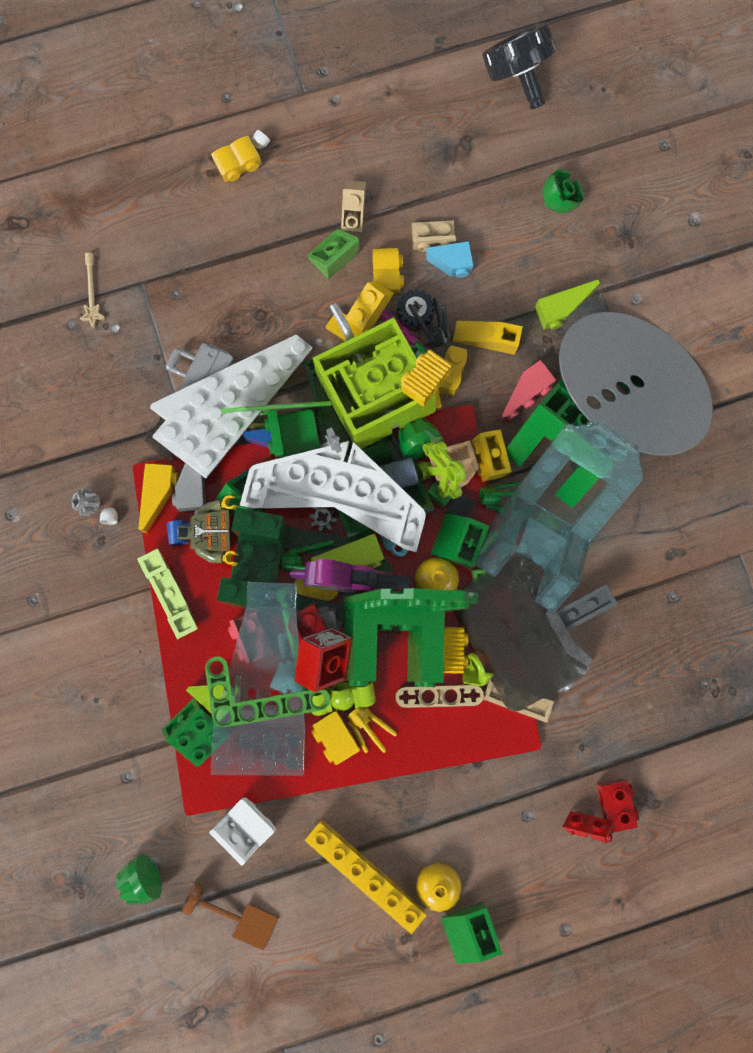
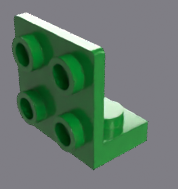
(191, 733)

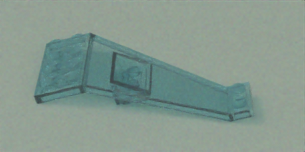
(263, 661)

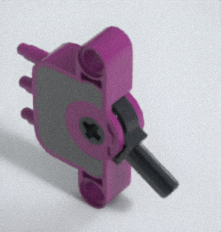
(347, 578)

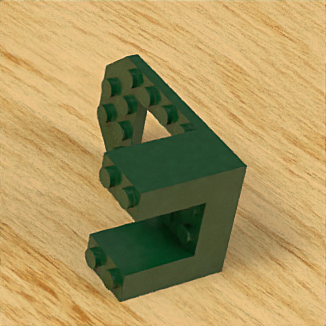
(260, 552)

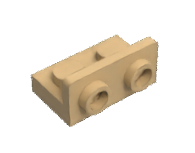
(432, 234)

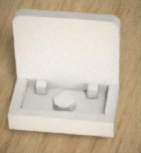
(243, 830)

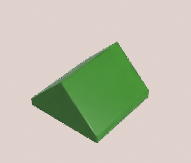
(334, 252)

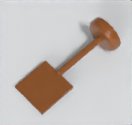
(253, 926)

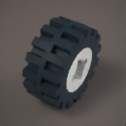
(417, 299)

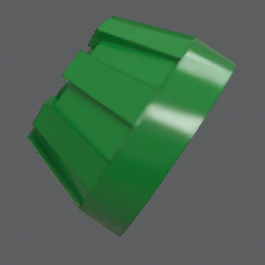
(415, 436)
(139, 881)

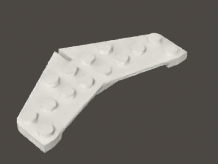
(353, 487)

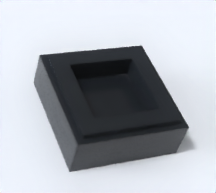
(460, 506)

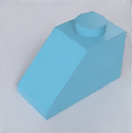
(451, 259)

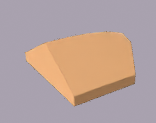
(463, 454)

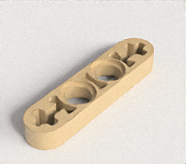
(439, 700)

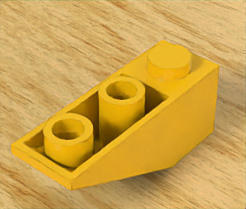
(488, 335)

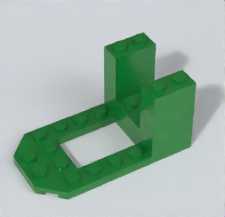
(547, 420)
(410, 610)

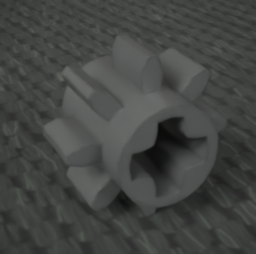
(321, 524)

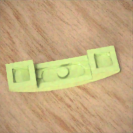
(168, 593)

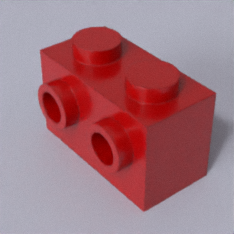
(617, 804)

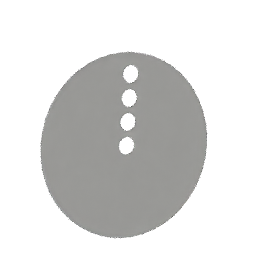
(662, 416)

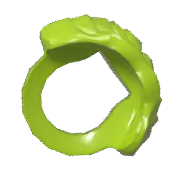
(475, 673)

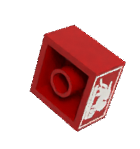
(323, 659)

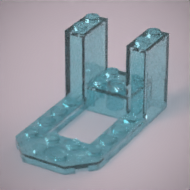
(544, 537)

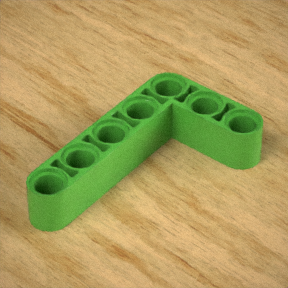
(258, 705)

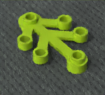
(453, 471)

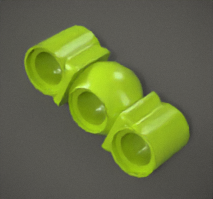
(344, 696)

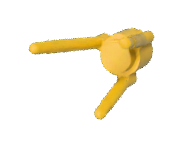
(359, 719)

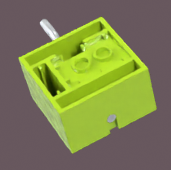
(365, 381)

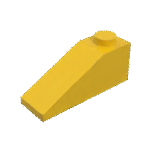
(156, 491)

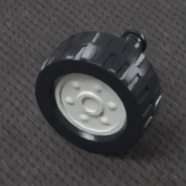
(519, 57)

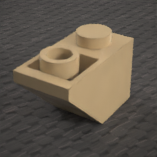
(353, 205)

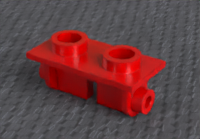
(586, 825)

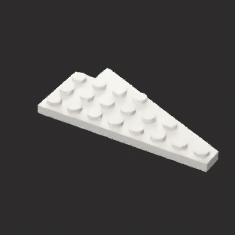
(193, 415)

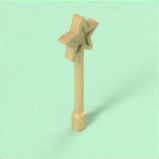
(92, 312)

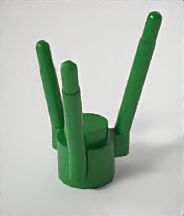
(491, 495)
(292, 561)

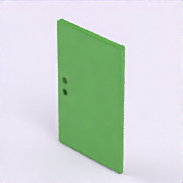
(264, 408)

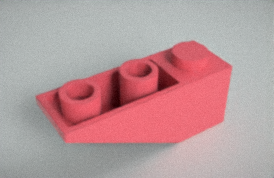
(532, 383)

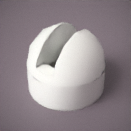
(260, 140)
(109, 516)

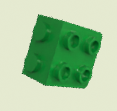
(291, 433)

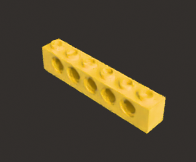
(366, 876)

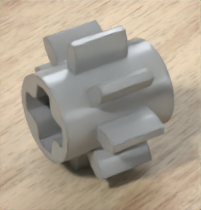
(85, 501)

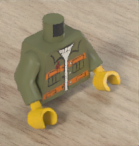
(210, 532)

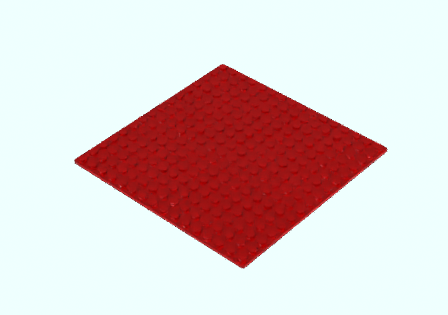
(425, 735)

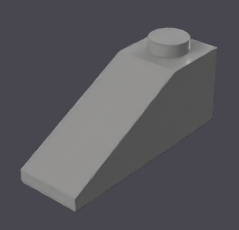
(189, 490)

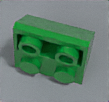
(460, 540)
(471, 934)

